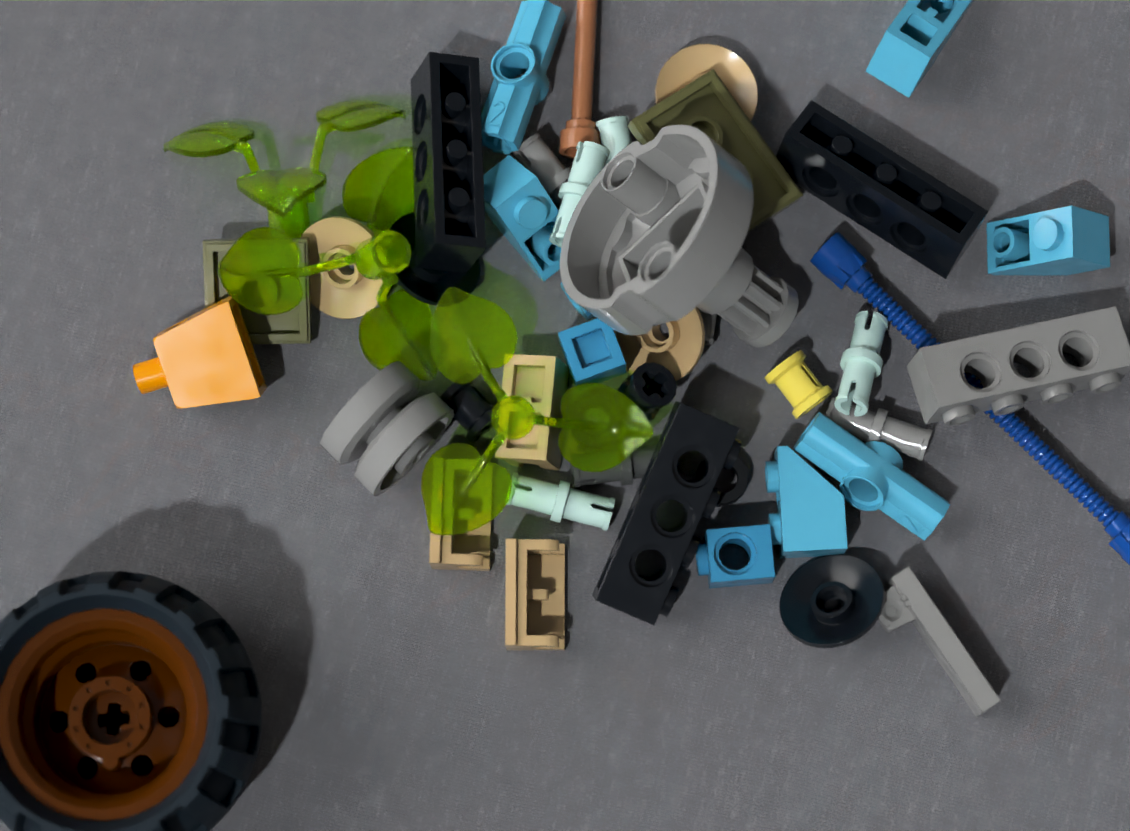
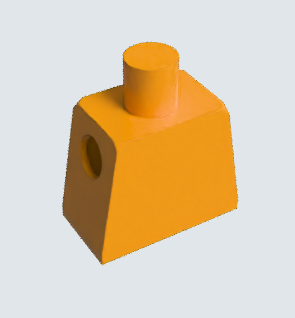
(204, 359)

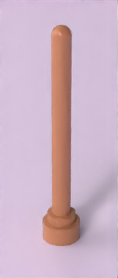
(581, 125)

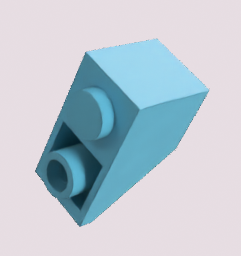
(523, 214)
(1049, 243)
(809, 508)

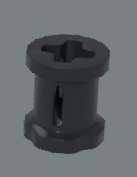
(650, 388)
(469, 409)

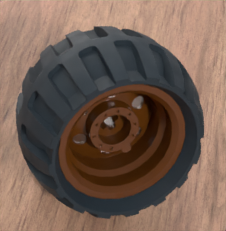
(194, 668)

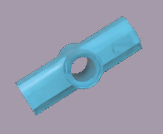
(528, 51)
(871, 476)

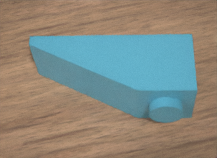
(915, 42)

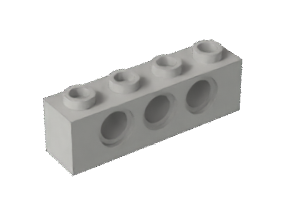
(1091, 337)

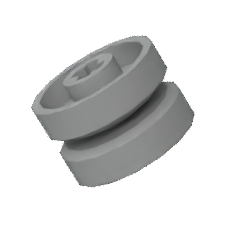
(386, 428)

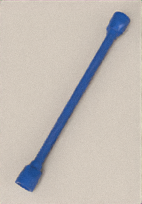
(846, 267)

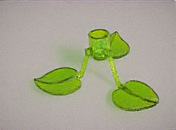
(288, 190)
(264, 270)
(467, 489)

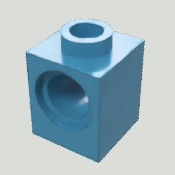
(592, 352)
(756, 542)

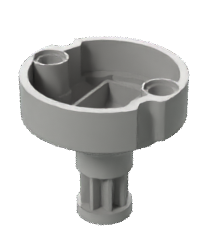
(667, 237)

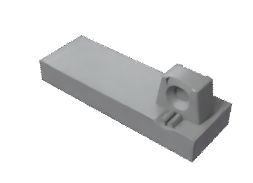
(909, 602)

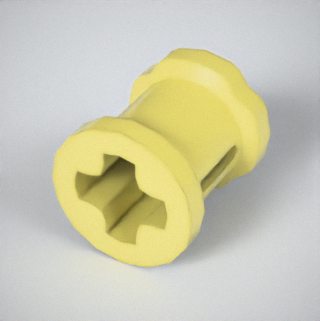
(798, 384)

